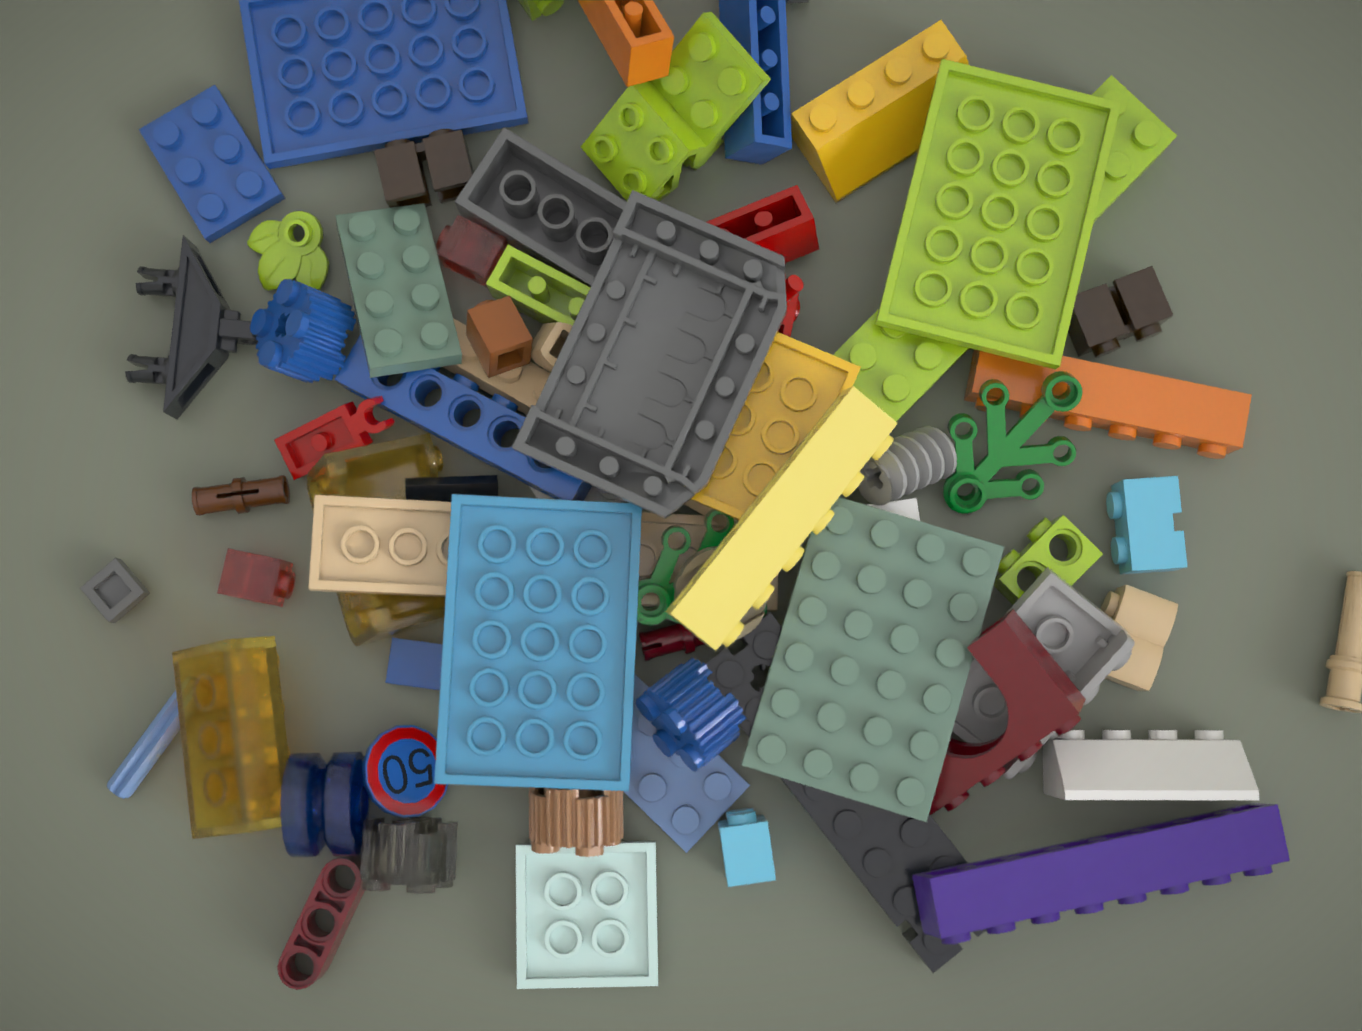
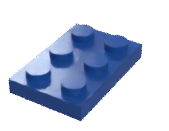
(212, 164)

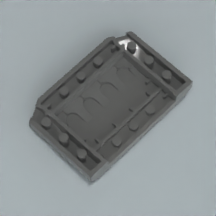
(658, 358)

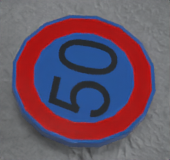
(402, 772)

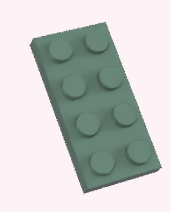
(398, 290)

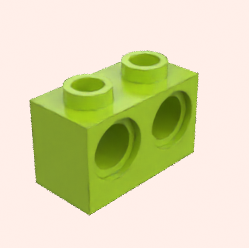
(1037, 556)

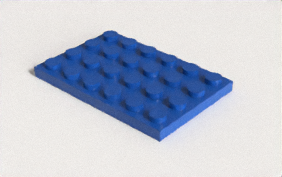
(377, 71)

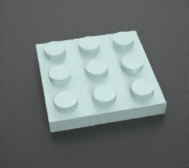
(587, 917)

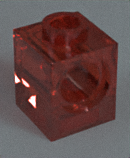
(470, 249)
(256, 578)

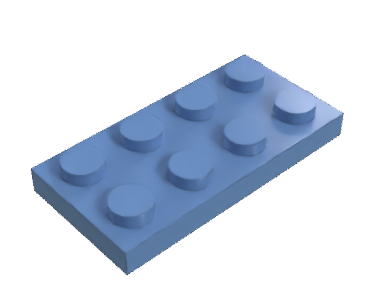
(671, 793)

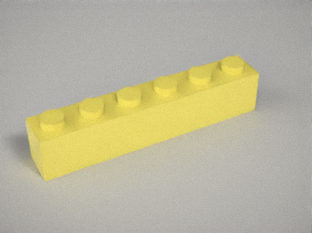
(782, 518)

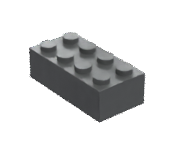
(542, 207)

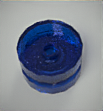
(323, 804)

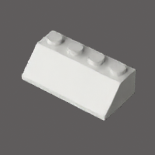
(1147, 767)

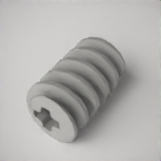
(908, 465)

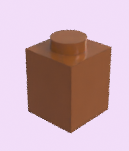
(498, 336)

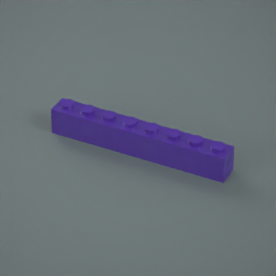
(1098, 870)

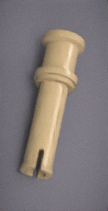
(1345, 666)

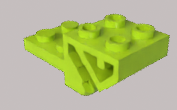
(676, 116)

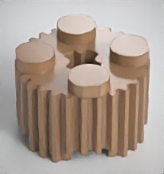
(575, 820)

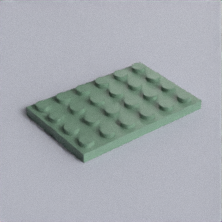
(873, 658)

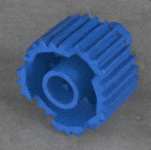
(302, 332)
(691, 714)

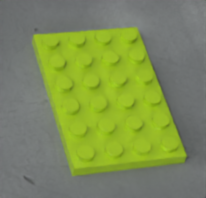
(999, 214)

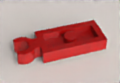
(332, 432)

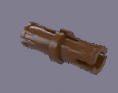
(240, 495)

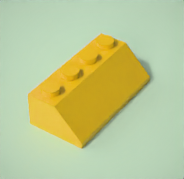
(874, 114)

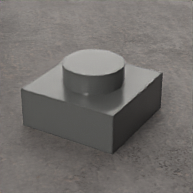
(114, 590)

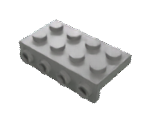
(1077, 637)

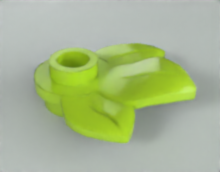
(285, 256)

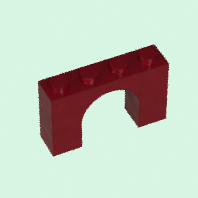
(1037, 700)

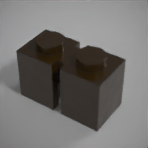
(404, 174)
(1127, 309)

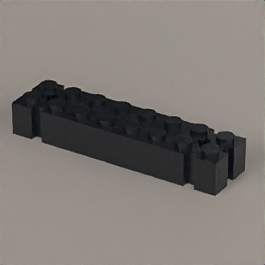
(874, 842)

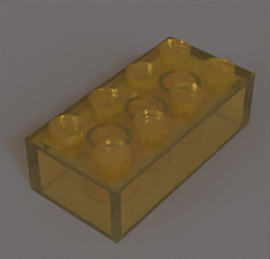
(232, 735)

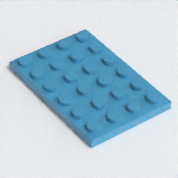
(539, 643)

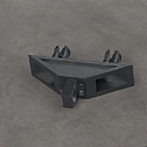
(201, 331)

